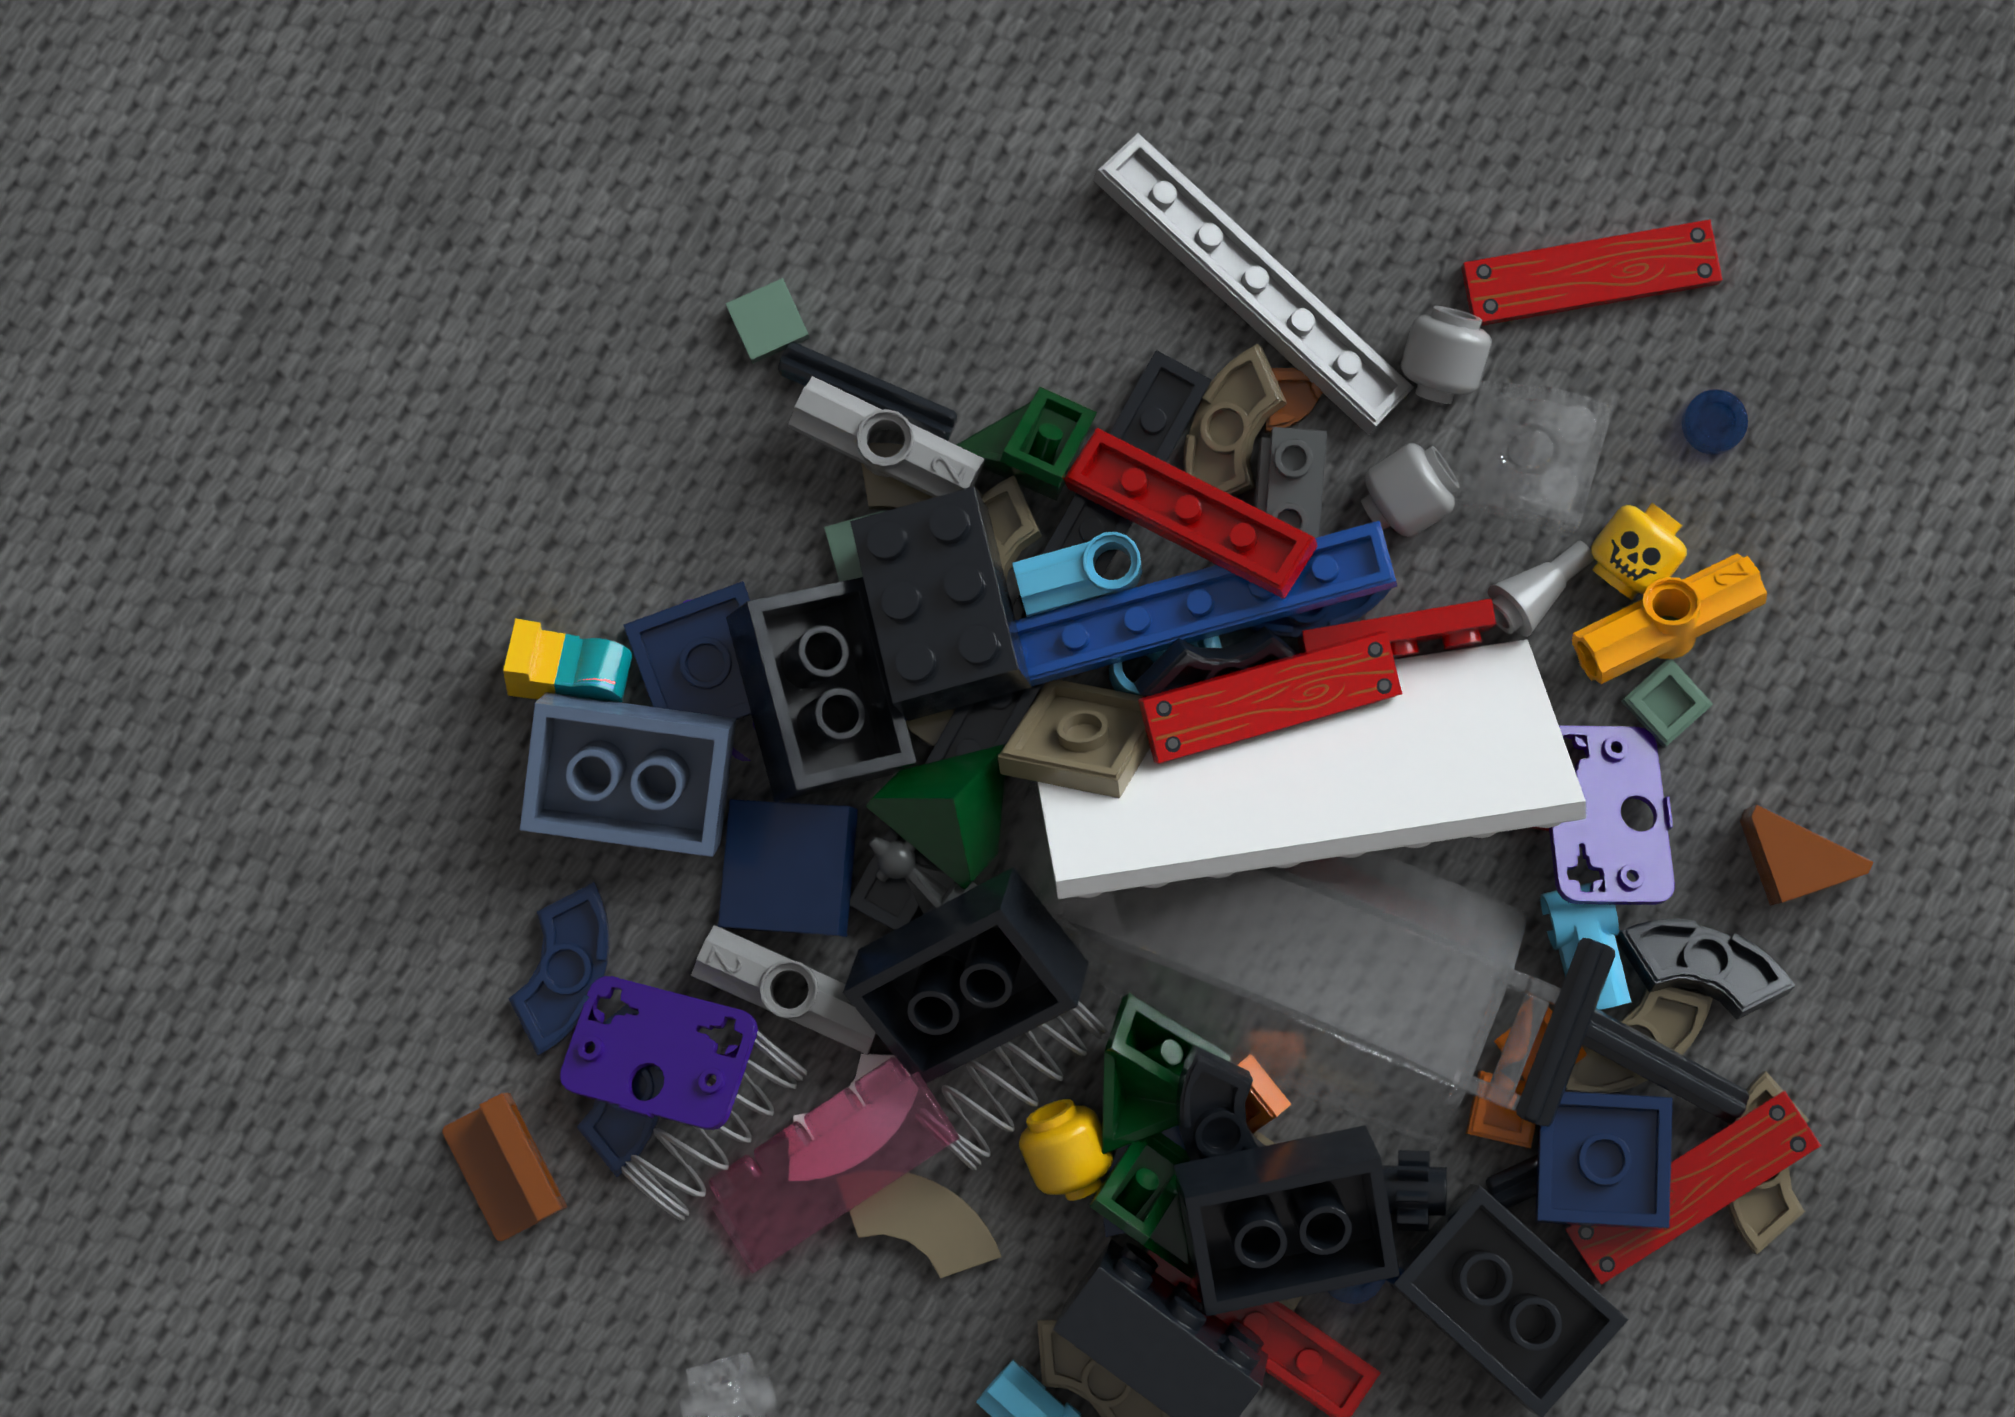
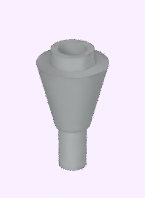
(1527, 597)

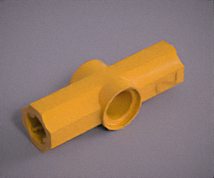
(1639, 633)

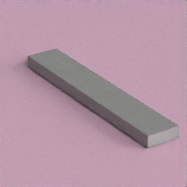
(1252, 283)

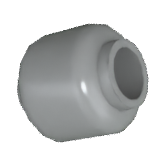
(1446, 354)
(1410, 490)

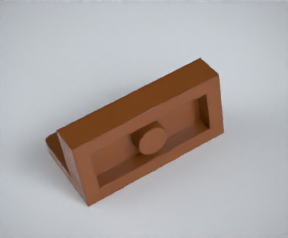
(503, 1167)

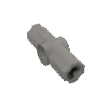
(850, 423)
(751, 974)

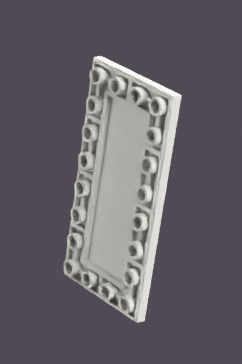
(1446, 760)

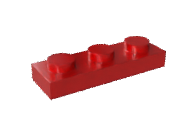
(1454, 624)

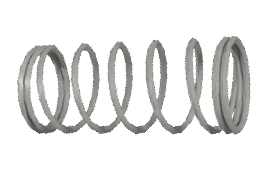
(963, 1148)
(637, 1168)

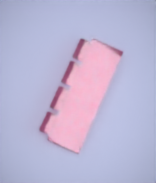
(823, 1178)

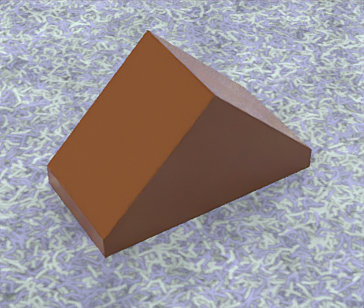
(1794, 858)

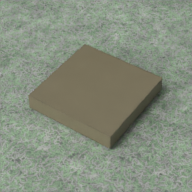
(1078, 739)

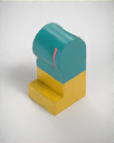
(564, 664)

